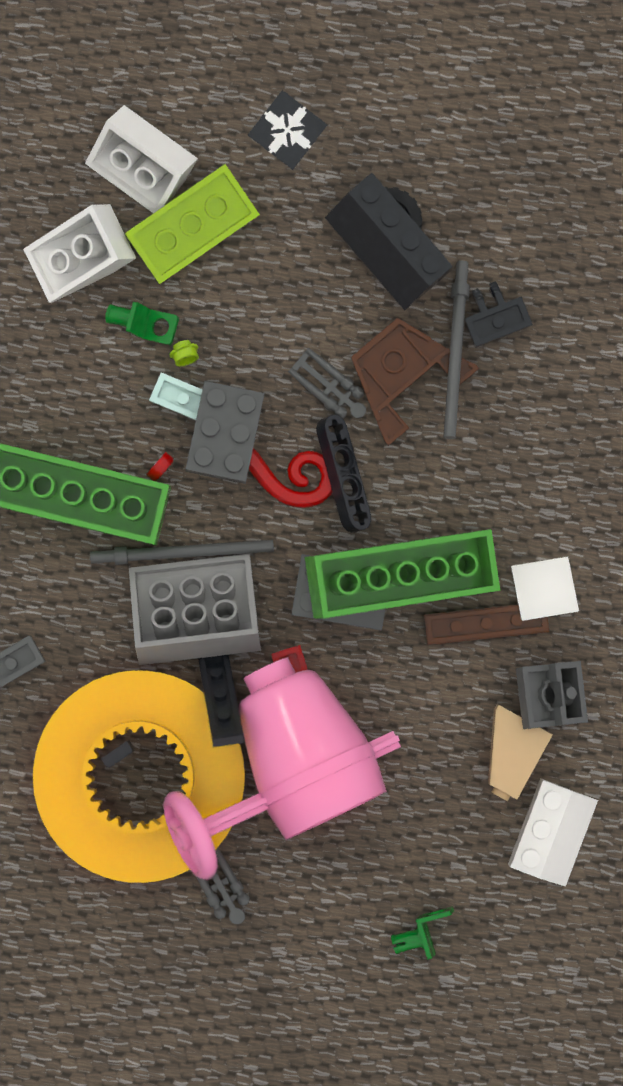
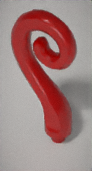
(293, 498)

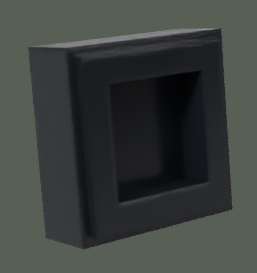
(118, 754)

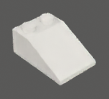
(79, 252)

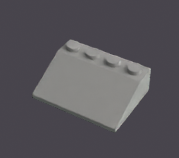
(194, 609)

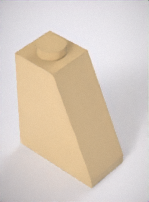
(513, 753)

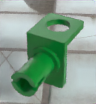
(141, 322)
(421, 936)

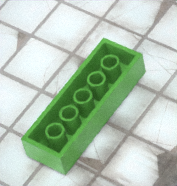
(82, 495)
(402, 574)

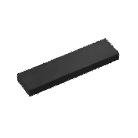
(221, 700)

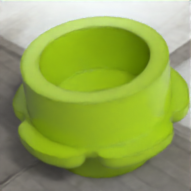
(184, 353)

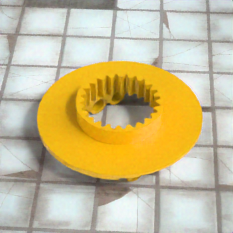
(100, 714)

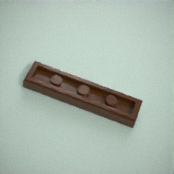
(480, 624)

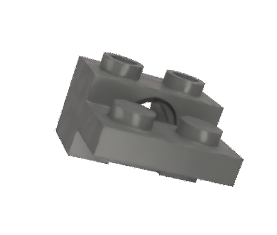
(551, 695)

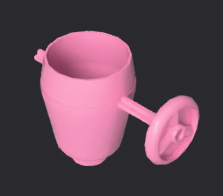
(303, 758)

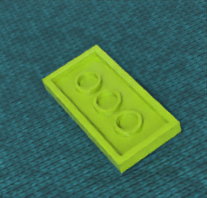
(192, 224)

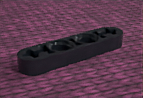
(339, 474)

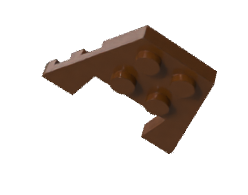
(393, 364)

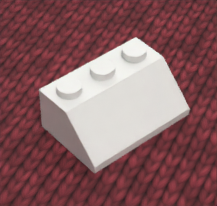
(140, 159)
(552, 832)

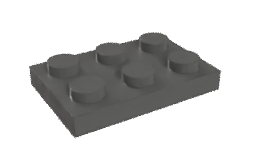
(224, 432)

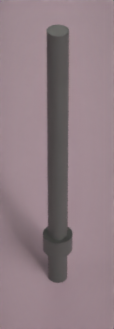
(460, 293)
(122, 555)

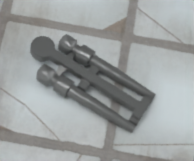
(357, 409)
(236, 915)

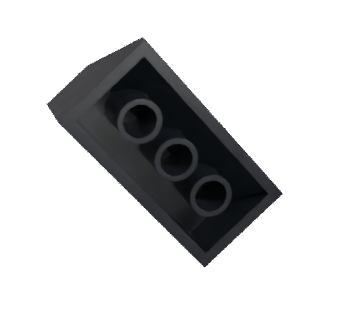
(388, 241)

